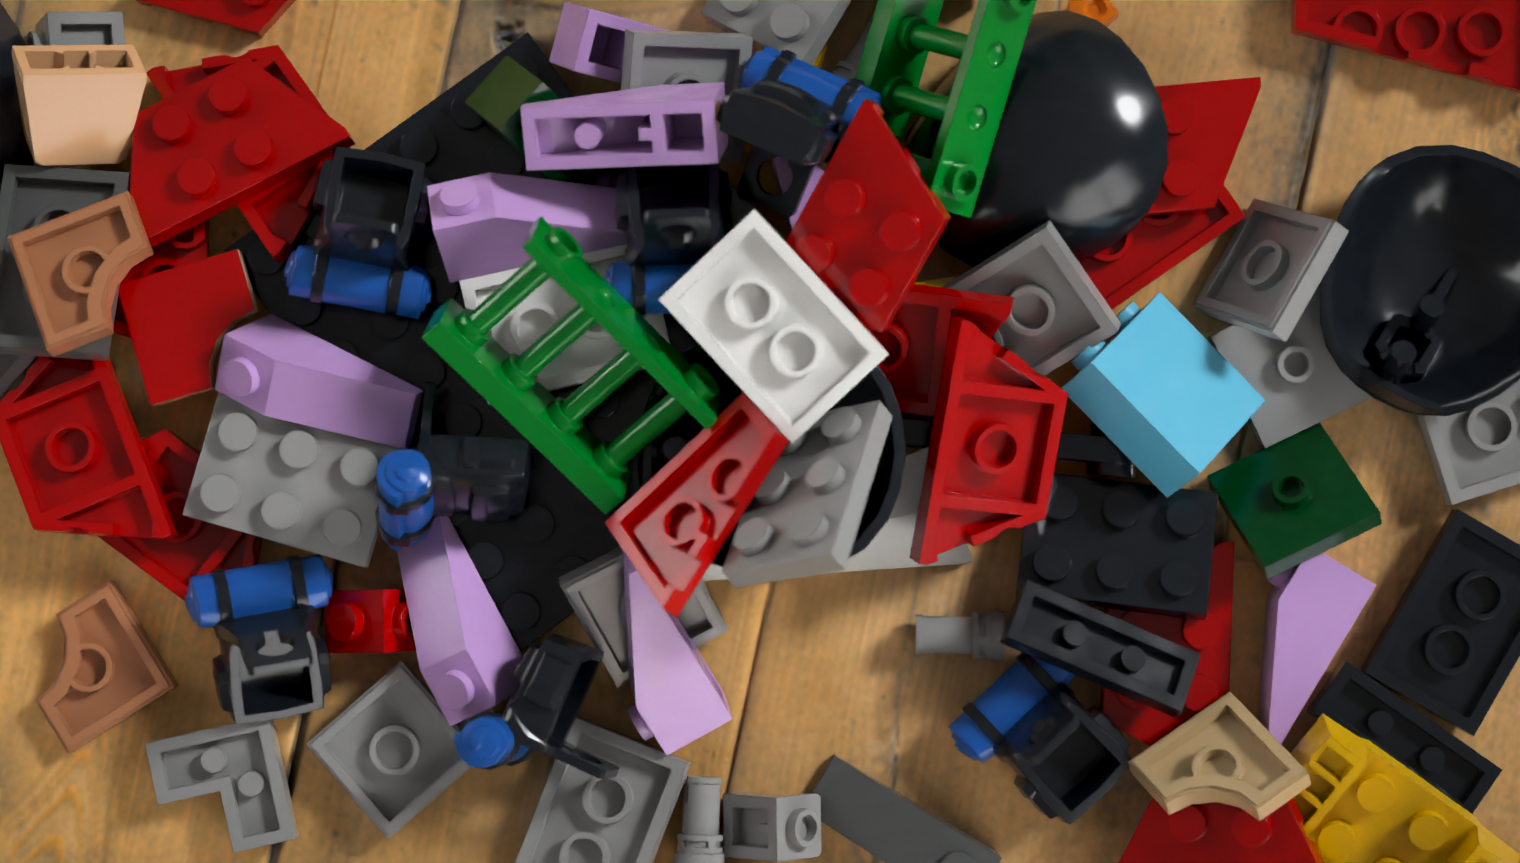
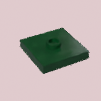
(1294, 500)

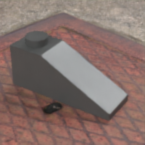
(890, 822)

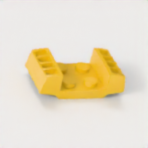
(1379, 811)

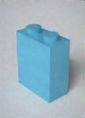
(1162, 393)

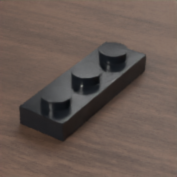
(1100, 648)
(1405, 734)

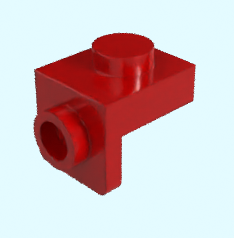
(368, 622)

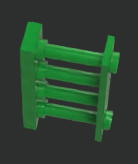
(989, 55)
(554, 423)

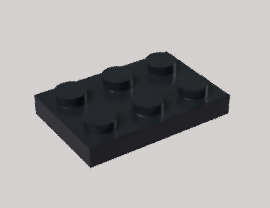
(1123, 546)
(1454, 625)

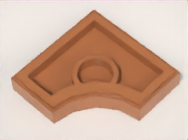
(75, 269)
(105, 670)

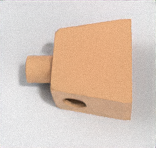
(78, 102)

